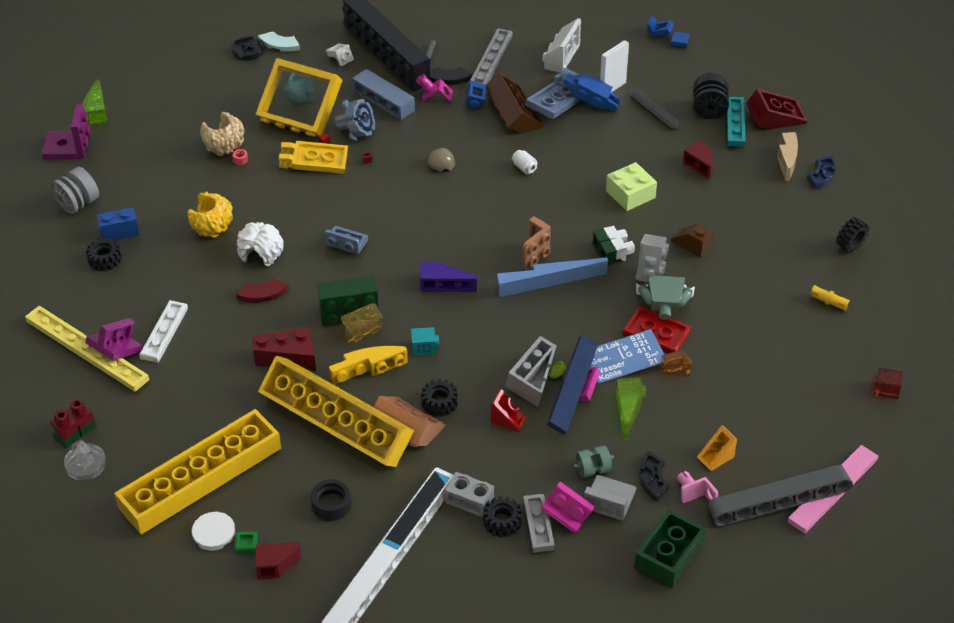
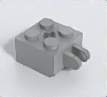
(651, 257)

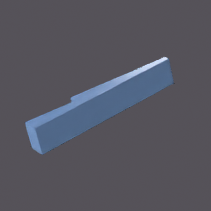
(549, 275)

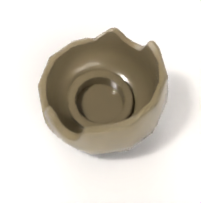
(441, 159)

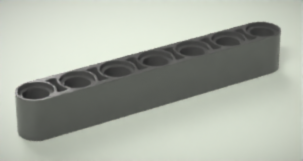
(779, 495)

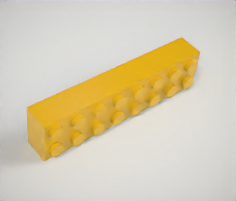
(336, 411)
(197, 471)

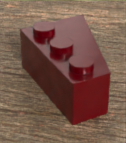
(290, 344)

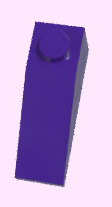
(444, 278)

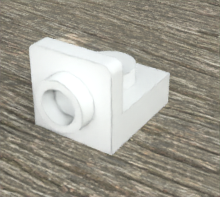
(341, 53)

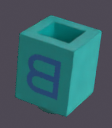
(424, 341)

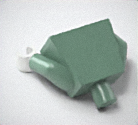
(665, 294)

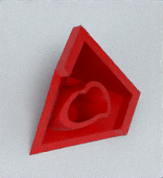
(505, 413)

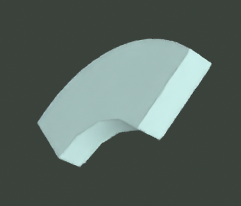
(285, 44)

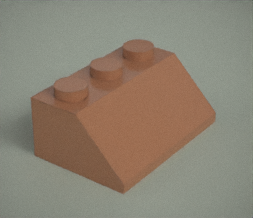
(424, 425)

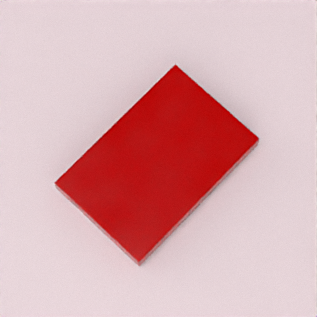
(668, 333)

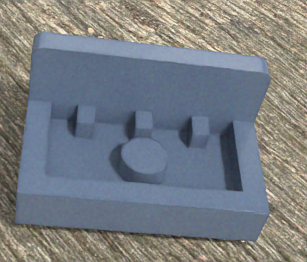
(345, 239)

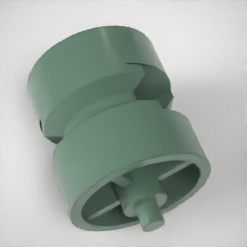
(593, 461)

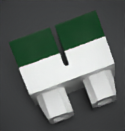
(610, 244)

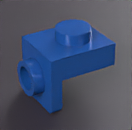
(659, 29)

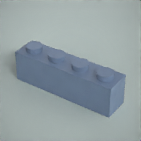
(383, 94)

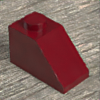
(699, 158)

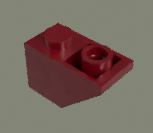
(276, 559)

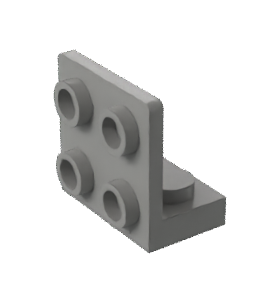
(610, 497)

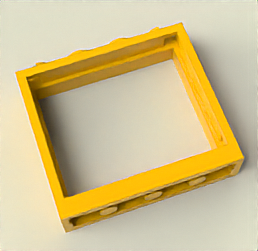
(326, 107)

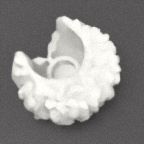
(262, 239)

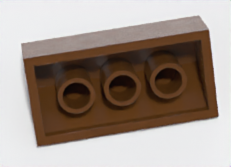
(510, 101)

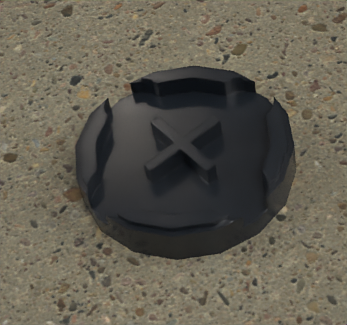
(247, 48)

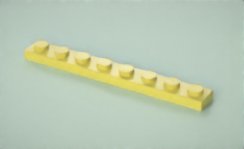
(75, 341)

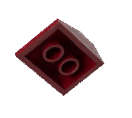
(775, 110)

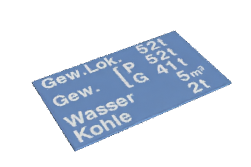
(627, 356)

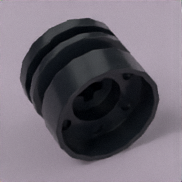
(710, 95)

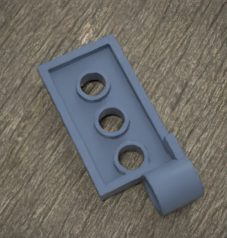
(554, 98)

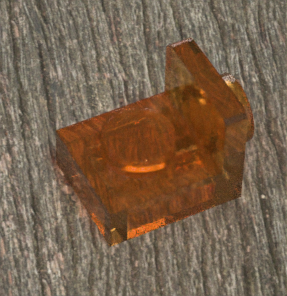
(675, 361)

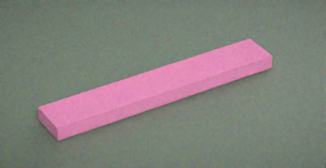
(811, 512)

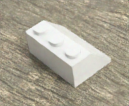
(563, 47)

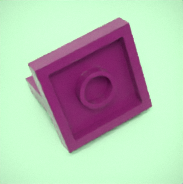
(115, 340)

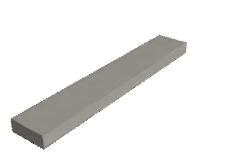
(492, 56)

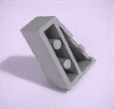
(531, 371)

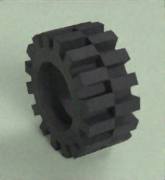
(852, 234)
(105, 261)
(439, 406)
(502, 526)

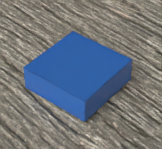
(680, 39)

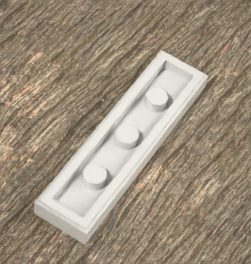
(163, 331)

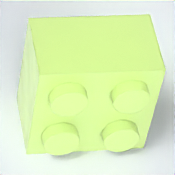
(631, 186)

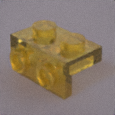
(362, 322)

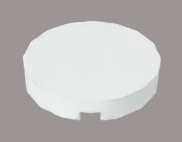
(213, 531)

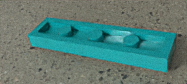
(736, 122)

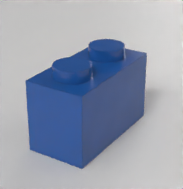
(118, 224)

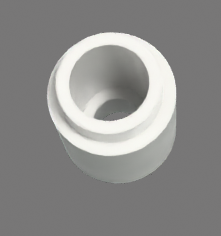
(524, 161)

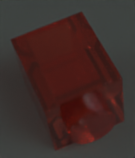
(887, 383)

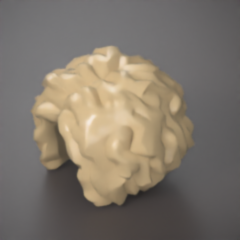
(226, 138)

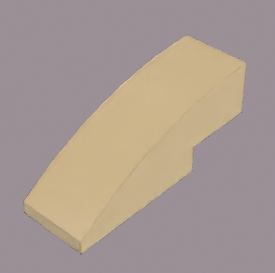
(787, 154)

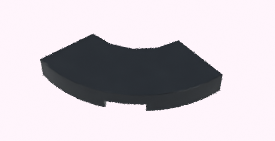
(455, 75)
(651, 476)

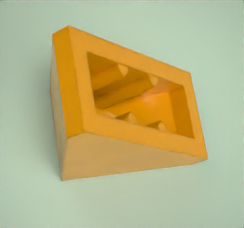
(719, 449)

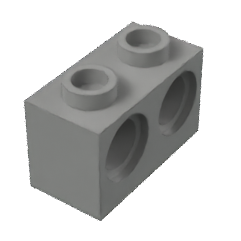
(468, 493)

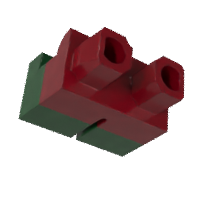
(72, 423)

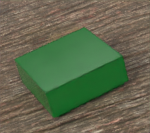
(246, 542)

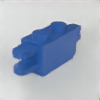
(592, 91)

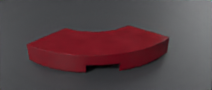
(268, 290)

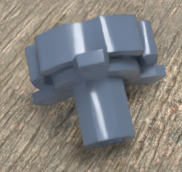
(356, 119)

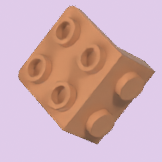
(538, 244)

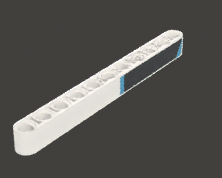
(390, 550)

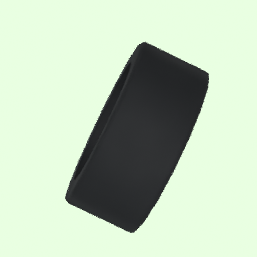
(330, 512)

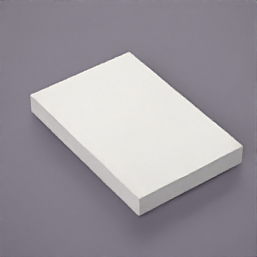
(615, 65)

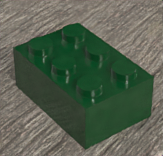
(345, 296)
(670, 548)

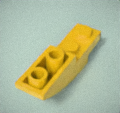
(371, 359)

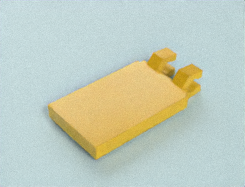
(313, 156)

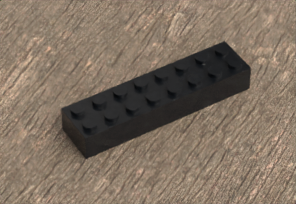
(386, 42)

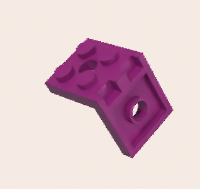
(75, 140)

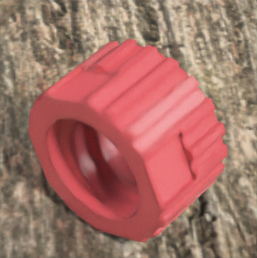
(240, 157)

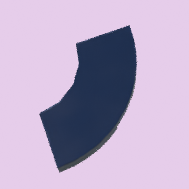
(823, 173)

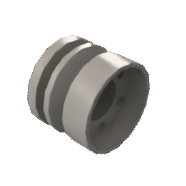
(75, 190)

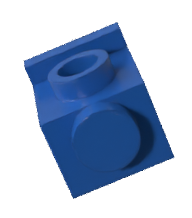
(473, 98)

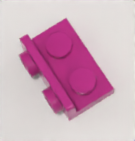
(567, 507)

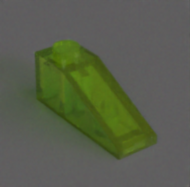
(95, 105)
(629, 400)

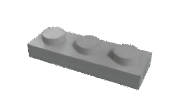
(538, 523)

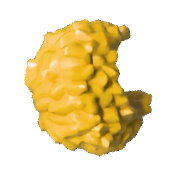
(212, 215)

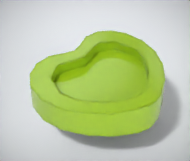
(557, 369)

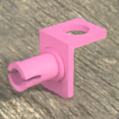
(694, 489)

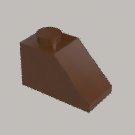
(694, 239)

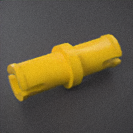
(829, 298)

